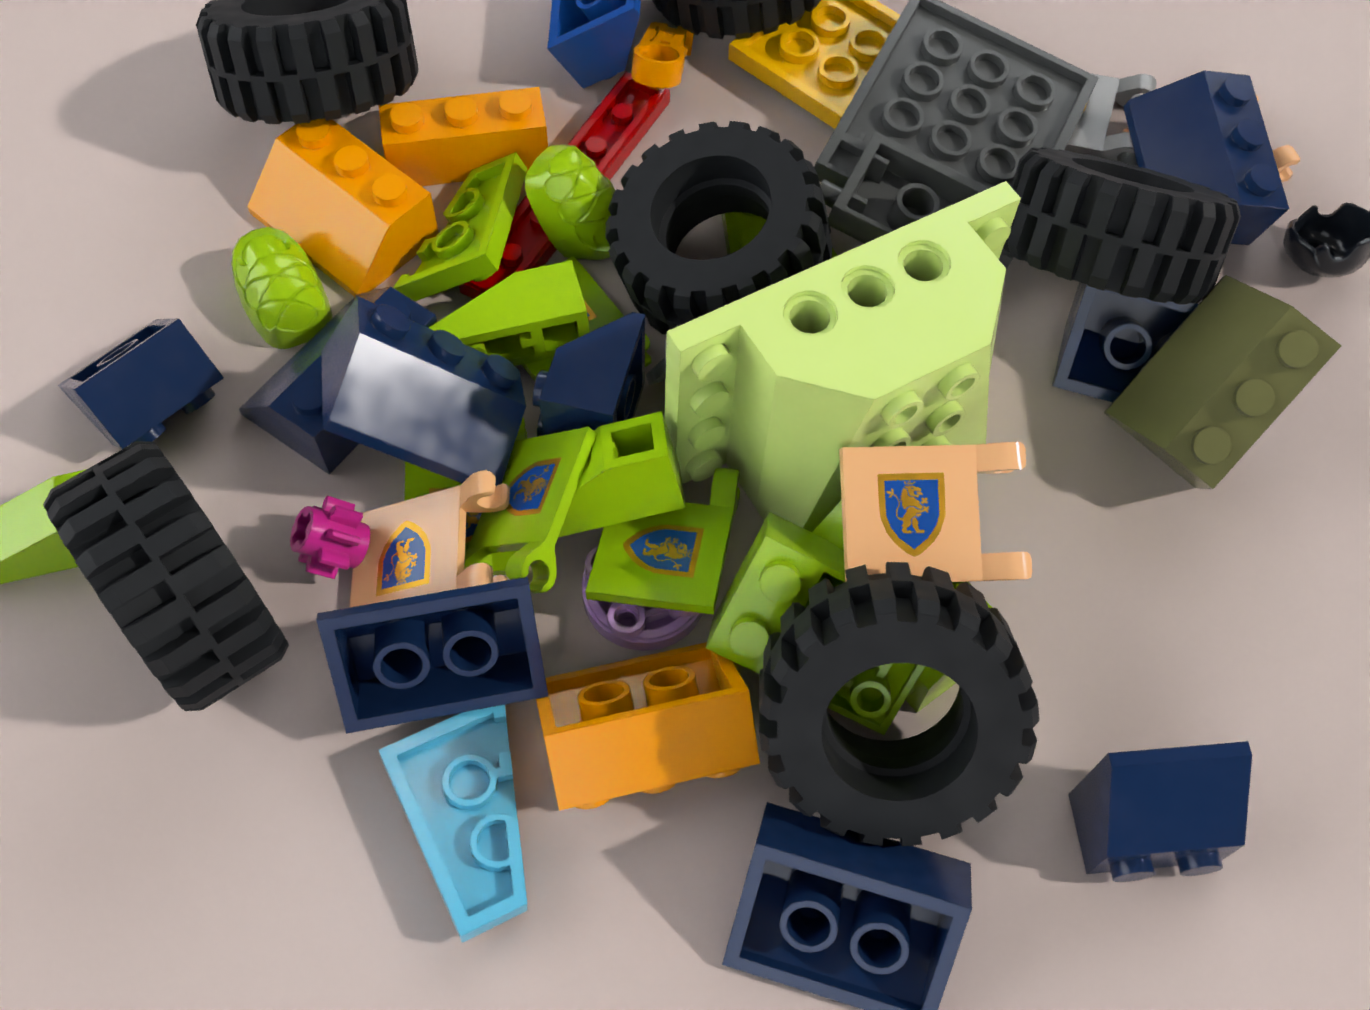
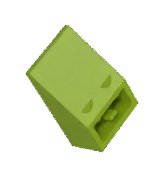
(774, 575)

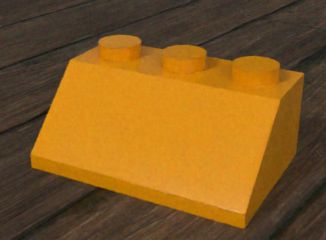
(451, 136)
(342, 204)
(646, 725)

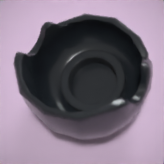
(1329, 243)

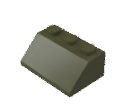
(1221, 381)

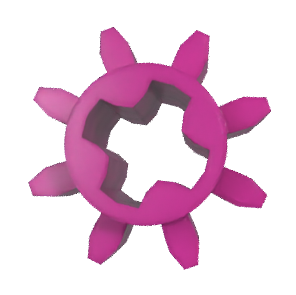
(330, 537)

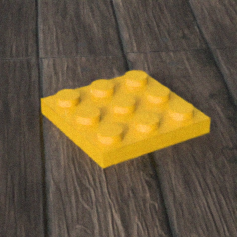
(819, 56)

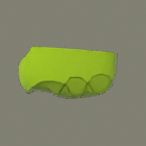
(570, 201)
(279, 288)

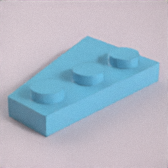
(464, 815)

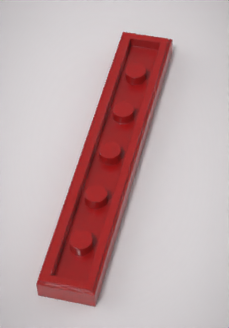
(605, 138)

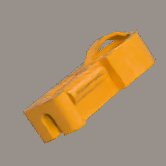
(661, 56)

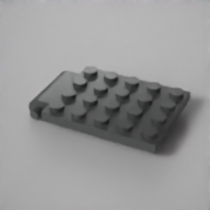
(943, 120)

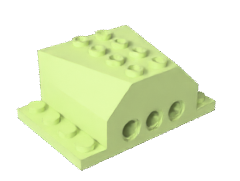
(844, 355)

